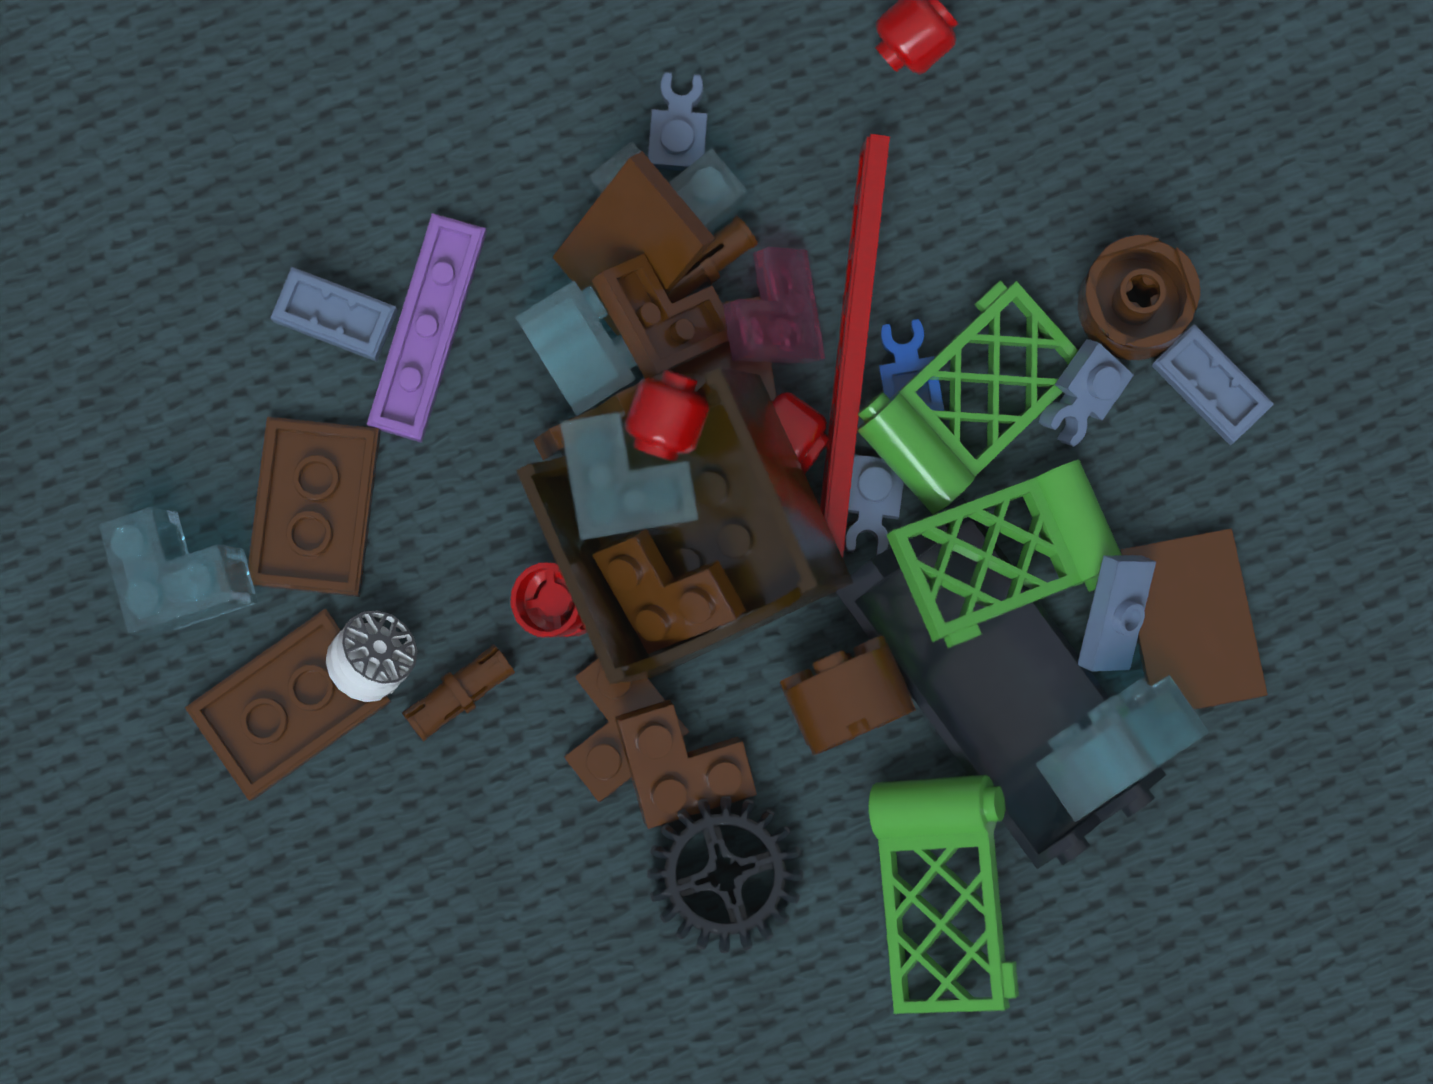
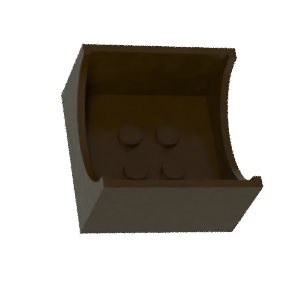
(751, 517)

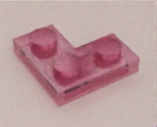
(785, 320)

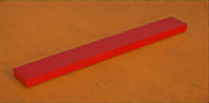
(853, 335)

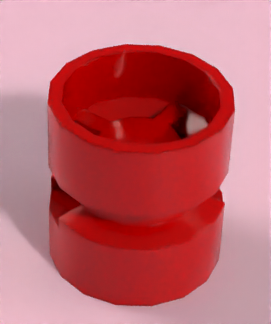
(544, 603)

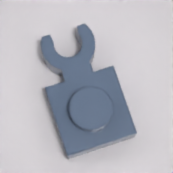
(677, 134)
(1090, 388)
(873, 495)

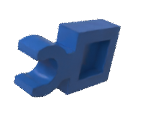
(907, 365)

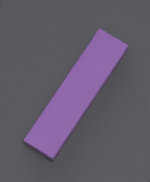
(427, 327)

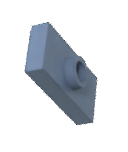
(334, 314)
(1212, 384)
(1116, 612)

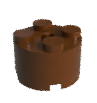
(1152, 271)
(847, 695)

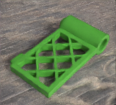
(914, 437)
(1070, 532)
(942, 816)

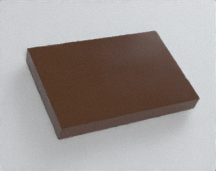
(634, 218)
(313, 506)
(1199, 621)
(279, 709)

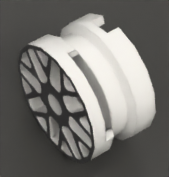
(368, 658)

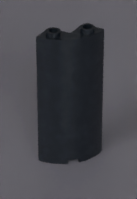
(994, 694)

